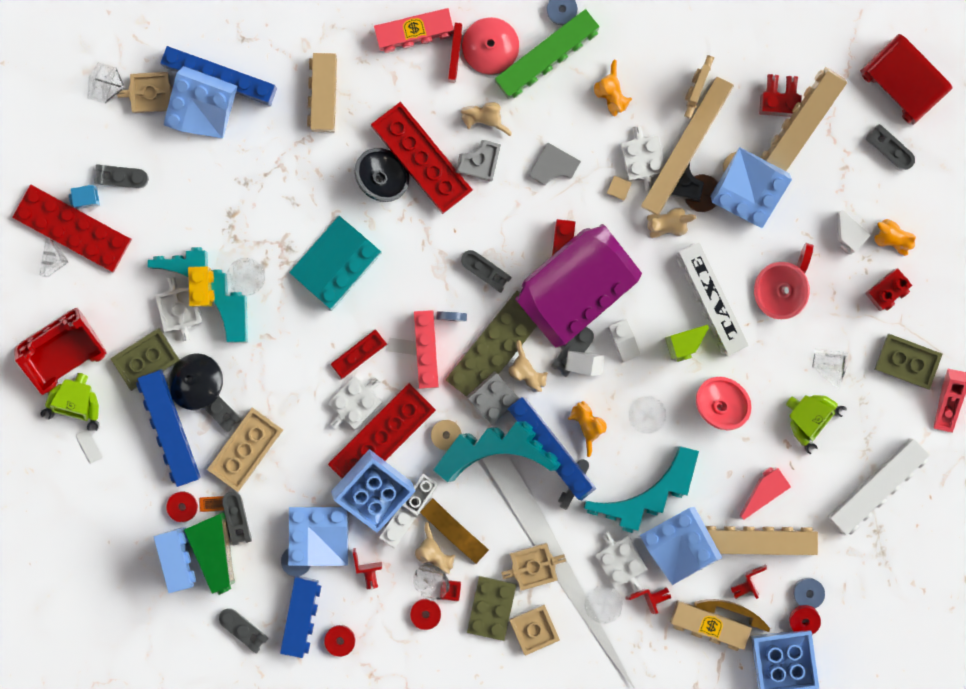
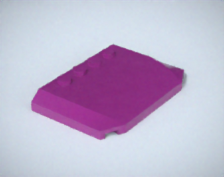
(577, 284)

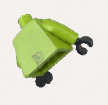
(73, 400)
(811, 416)

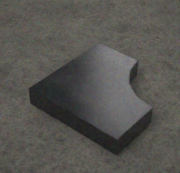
(688, 187)

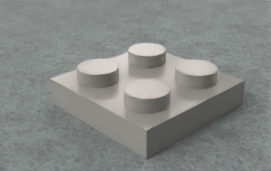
(493, 398)

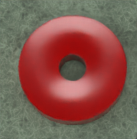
(805, 257)
(182, 515)
(805, 612)
(422, 622)
(331, 640)

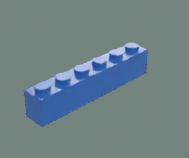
(247, 85)
(168, 427)
(568, 470)

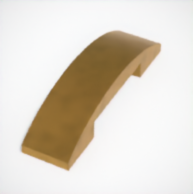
(454, 531)
(711, 604)

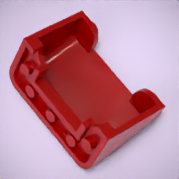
(907, 78)
(58, 350)

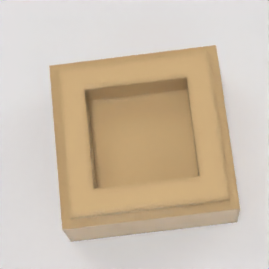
(619, 188)

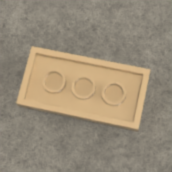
(245, 449)

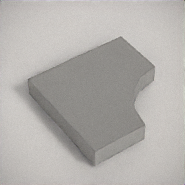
(480, 162)
(554, 163)

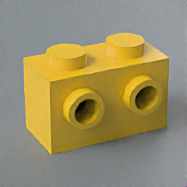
(200, 286)

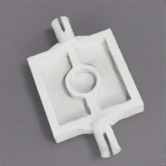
(642, 157)
(175, 310)
(355, 402)
(621, 561)

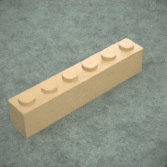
(804, 119)
(765, 541)

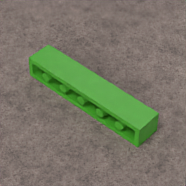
(546, 54)

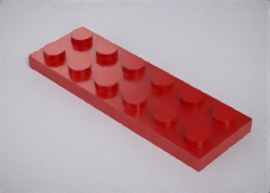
(421, 157)
(72, 228)
(386, 430)

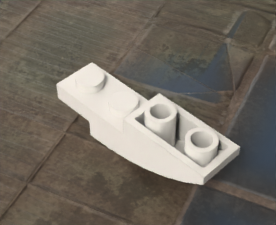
(408, 512)

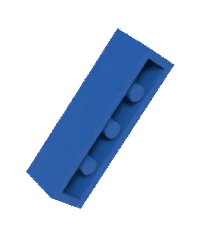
(299, 617)

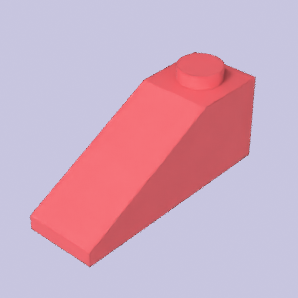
(950, 400)
(766, 490)

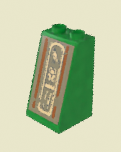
(213, 552)

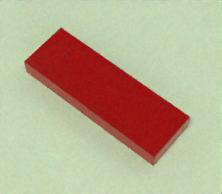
(455, 52)
(358, 354)

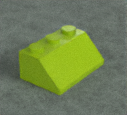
(685, 343)

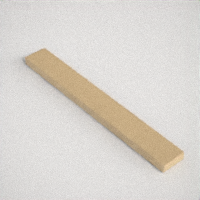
(687, 146)

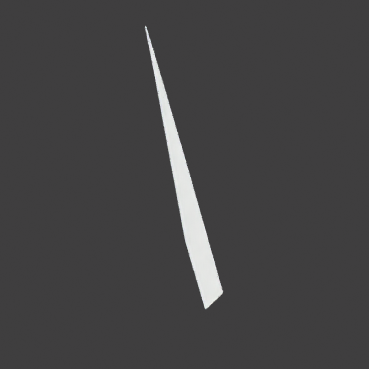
(540, 532)

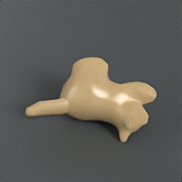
(487, 115)
(672, 222)
(524, 371)
(430, 552)

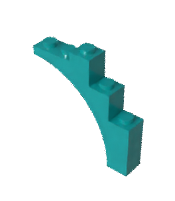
(232, 307)
(517, 442)
(630, 511)

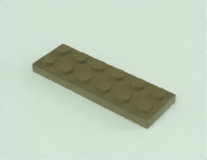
(493, 347)

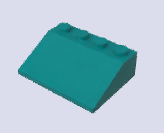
(335, 262)

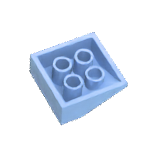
(199, 103)
(750, 187)
(373, 491)
(318, 536)
(681, 545)
(175, 559)
(785, 660)

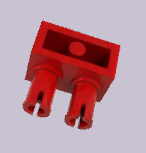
(778, 103)
(889, 289)

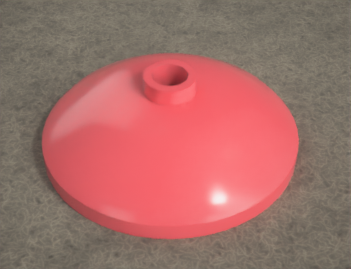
(495, 58)
(770, 290)
(727, 396)

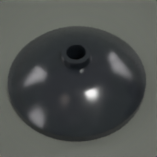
(385, 167)
(205, 383)

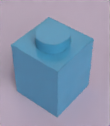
(84, 197)

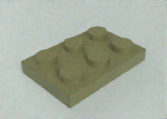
(145, 357)
(908, 361)
(491, 608)

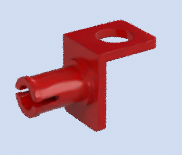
(368, 570)
(749, 585)
(651, 599)

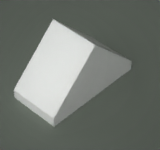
(584, 363)

